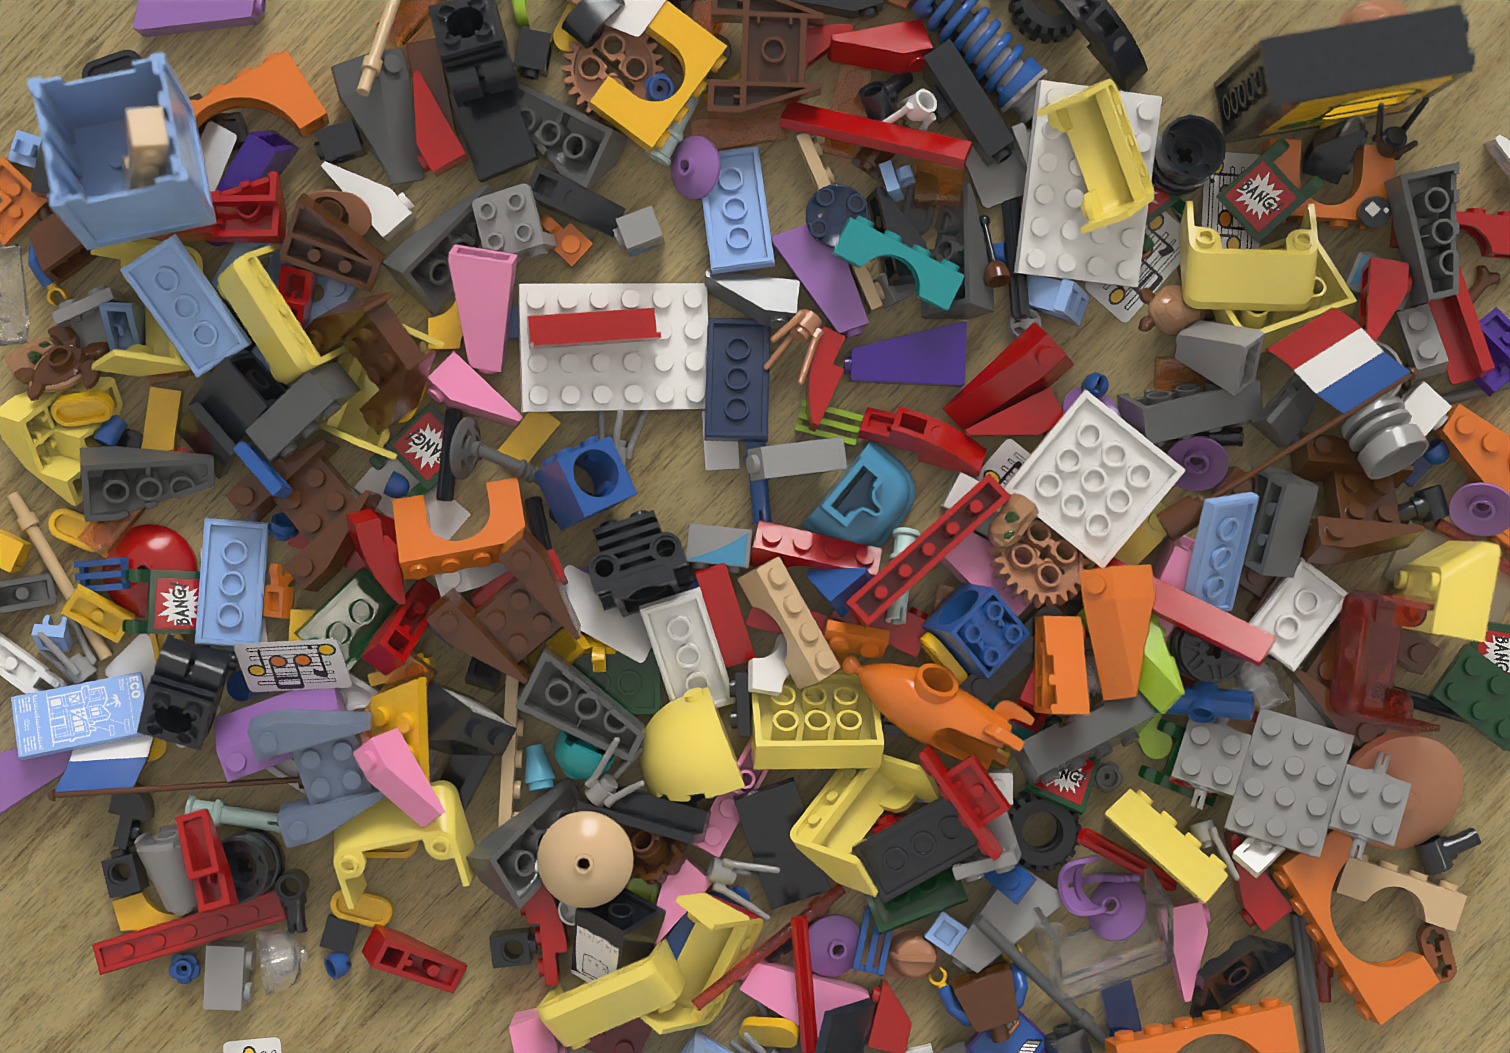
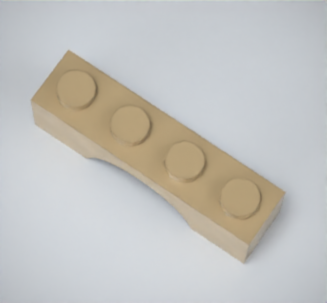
(146, 147)
(808, 653)
(1433, 903)

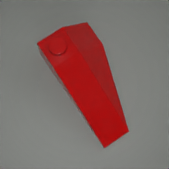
(1015, 374)

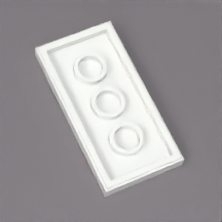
(686, 646)

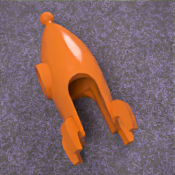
(938, 712)

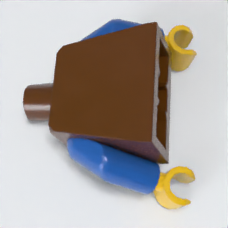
(55, 253)
(985, 998)

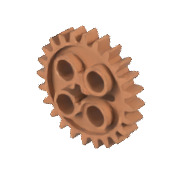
(634, 51)
(1026, 577)

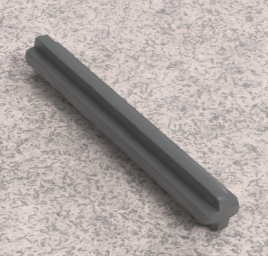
(1307, 985)

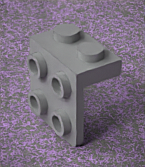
(1002, 180)
(511, 223)
(85, 314)
(977, 864)

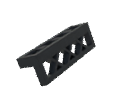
(655, 815)

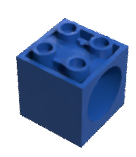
(606, 470)
(977, 628)

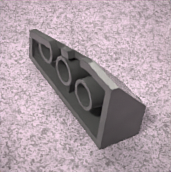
(422, 260)
(1287, 413)
(129, 479)
(509, 854)

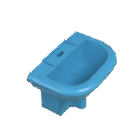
(872, 504)

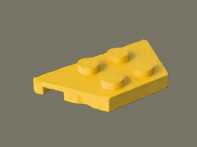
(407, 710)

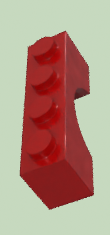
(1487, 230)
(810, 549)

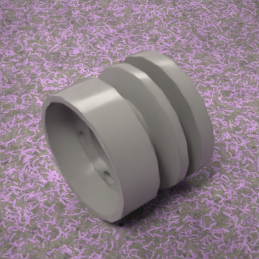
(1384, 437)

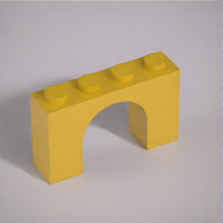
(649, 121)

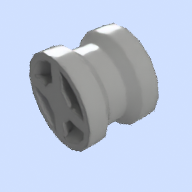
(1013, 325)

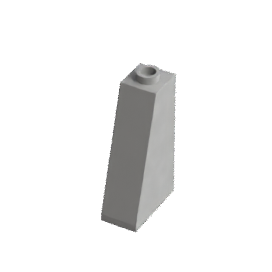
(1010, 919)

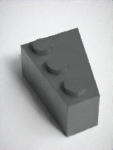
(302, 409)
(1279, 522)

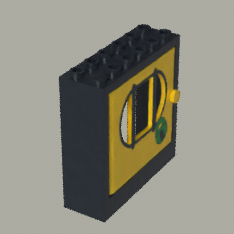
(1343, 73)

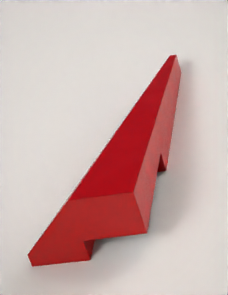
(244, 214)

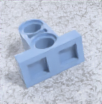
(1057, 298)

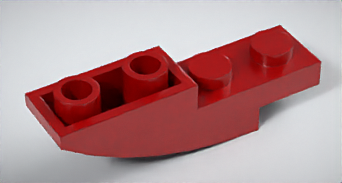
(931, 438)
(551, 933)

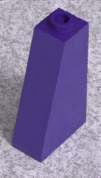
(257, 157)
(919, 358)

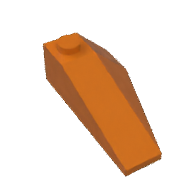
(1118, 618)

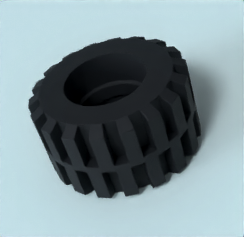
(1040, 24)
(1061, 844)

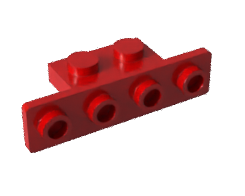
(972, 794)

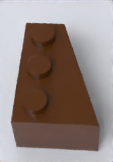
(329, 247)

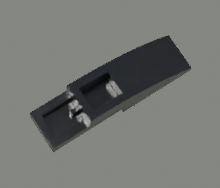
(1108, 39)

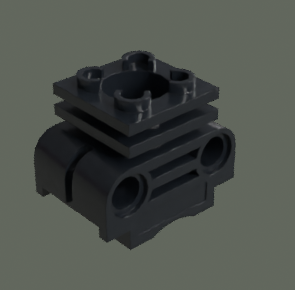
(473, 48)
(637, 563)
(184, 693)

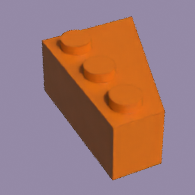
(1476, 447)
(1060, 666)

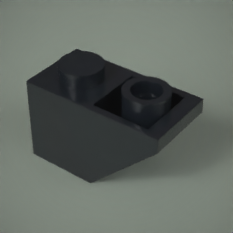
(1333, 149)

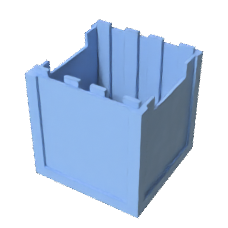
(86, 146)

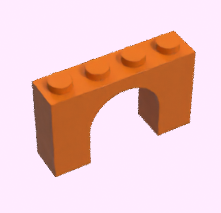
(1369, 176)
(426, 554)

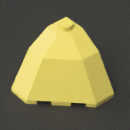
(46, 446)

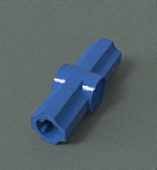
(1207, 701)

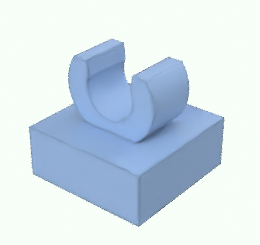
(24, 149)
(896, 179)
(57, 634)
(945, 932)

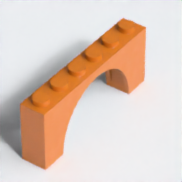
(271, 87)
(1376, 987)
(1260, 1027)

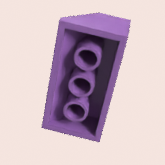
(231, 729)

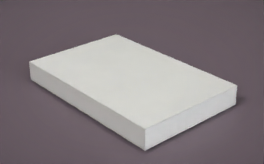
(1299, 613)

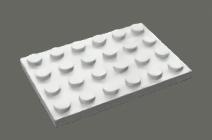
(1053, 193)
(617, 375)

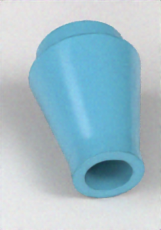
(538, 769)

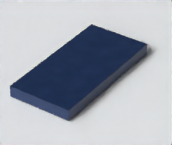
(736, 380)

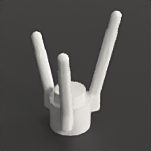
(917, 108)

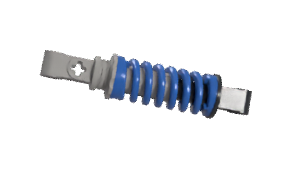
(987, 50)

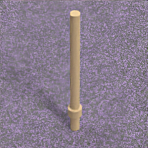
(372, 63)
(29, 522)

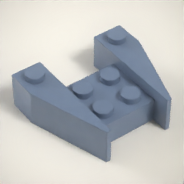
(326, 764)

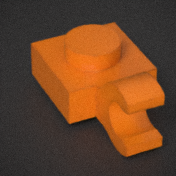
(570, 241)
(277, 595)

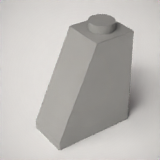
(1221, 353)
(796, 459)

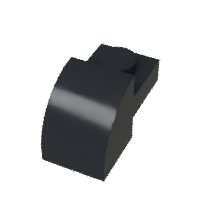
(131, 809)

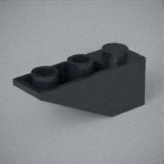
(574, 201)

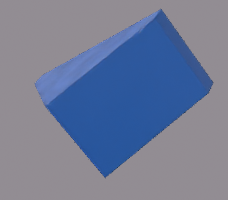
(838, 585)

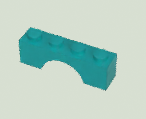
(934, 281)

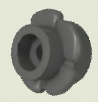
(1114, 780)

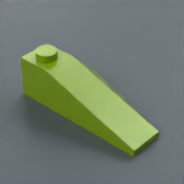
(1159, 673)

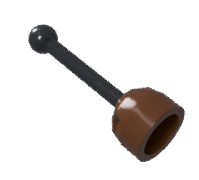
(996, 272)

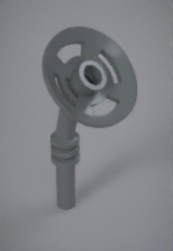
(475, 450)

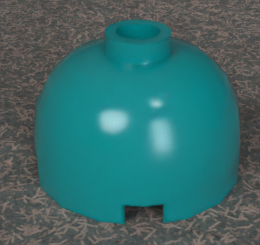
(578, 756)

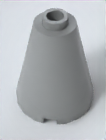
(166, 868)

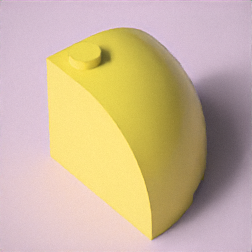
(689, 750)

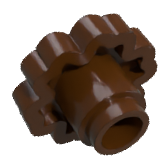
(656, 856)

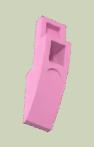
(724, 812)

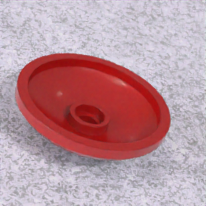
(151, 547)

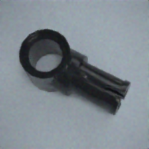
(881, 95)
(1425, 505)
(1440, 851)
(294, 901)

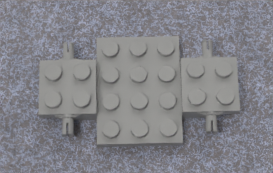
(1291, 783)

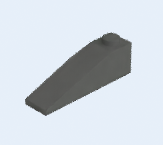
(384, 114)
(572, 140)
(963, 244)

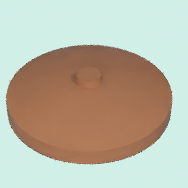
(1434, 779)

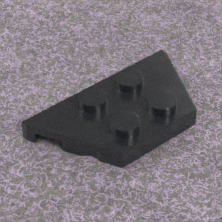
(1236, 971)

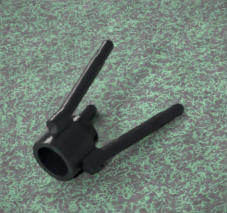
(1393, 140)

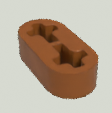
(1443, 951)

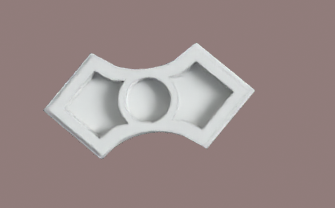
(768, 673)

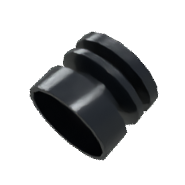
(1199, 148)
(1193, 661)
(266, 863)

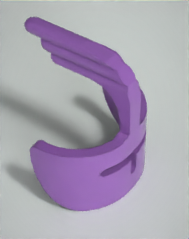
(1074, 897)

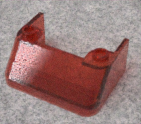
(1368, 659)

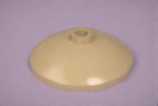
(589, 837)

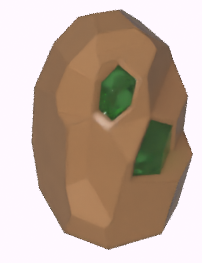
(30, 354)
(1012, 521)

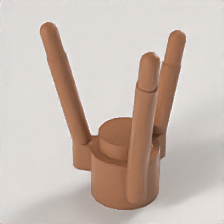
(803, 327)

